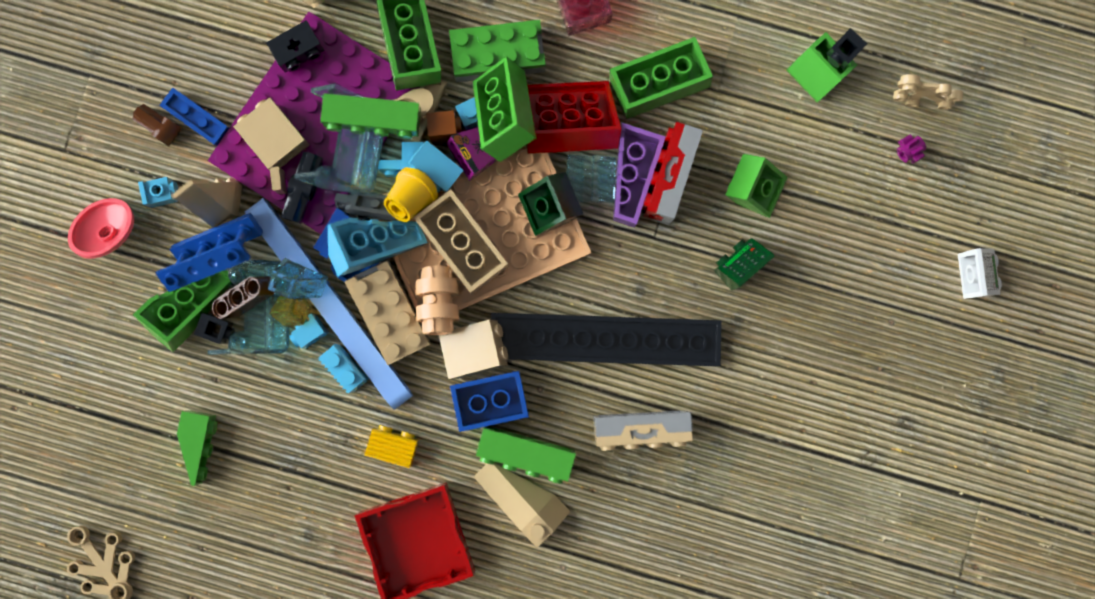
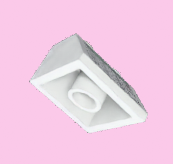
(979, 273)

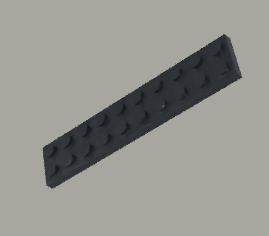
(611, 339)

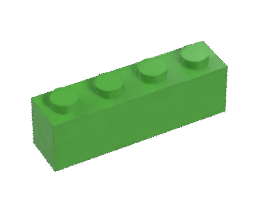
(370, 115)

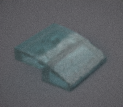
(592, 177)

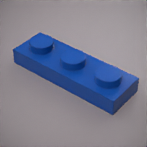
(194, 116)

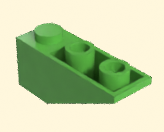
(195, 438)

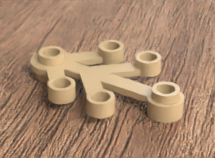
(939, 93)
(103, 566)

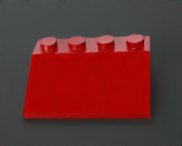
(573, 117)

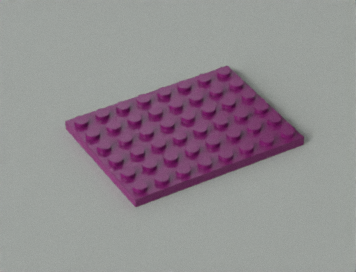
(341, 63)

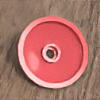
(101, 228)

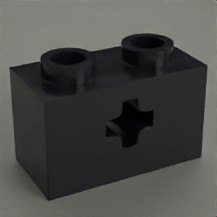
(284, 47)

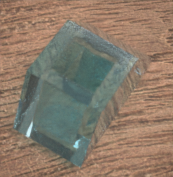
(296, 281)

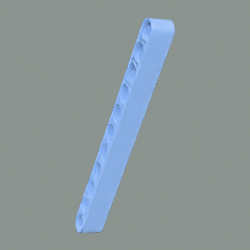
(334, 309)

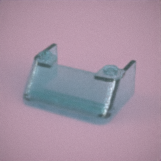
(354, 158)
(261, 330)

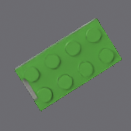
(482, 47)

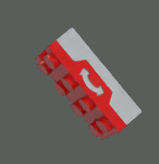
(673, 171)

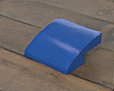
(322, 242)

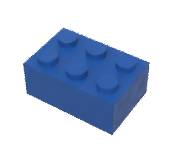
(489, 401)

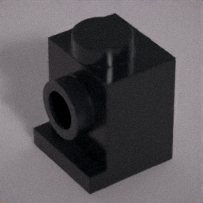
(851, 44)
(207, 328)

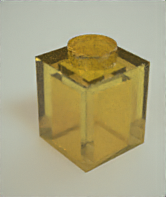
(291, 311)

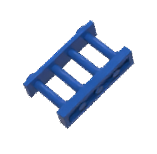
(210, 252)

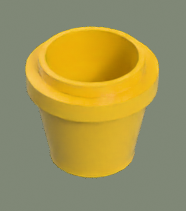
(410, 194)

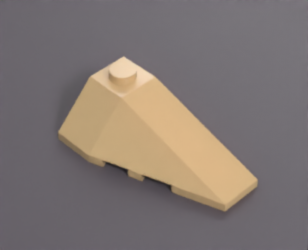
(213, 201)
(526, 504)

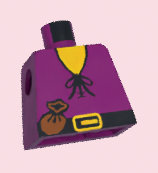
(468, 153)

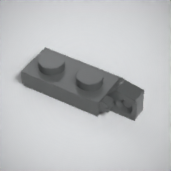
(364, 205)

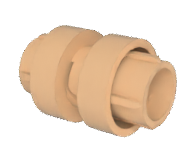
(437, 311)

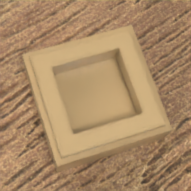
(278, 180)

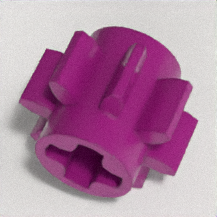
(911, 149)

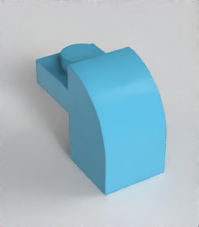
(393, 167)

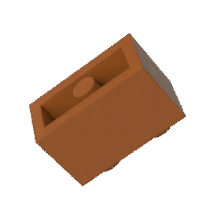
(442, 126)

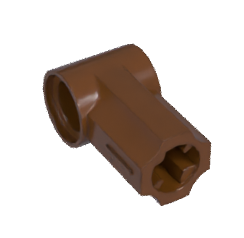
(159, 126)

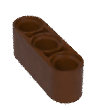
(242, 297)

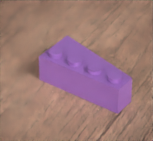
(635, 168)

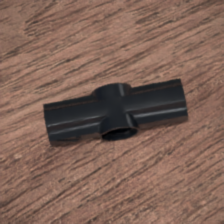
(301, 192)

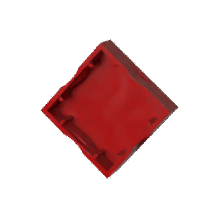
(415, 543)

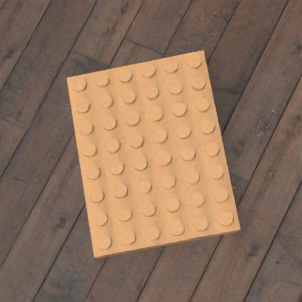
(498, 211)

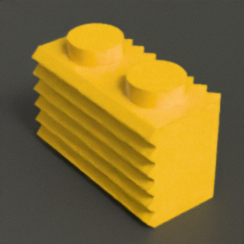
(392, 447)

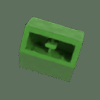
(814, 70)

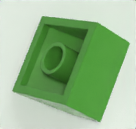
(756, 185)

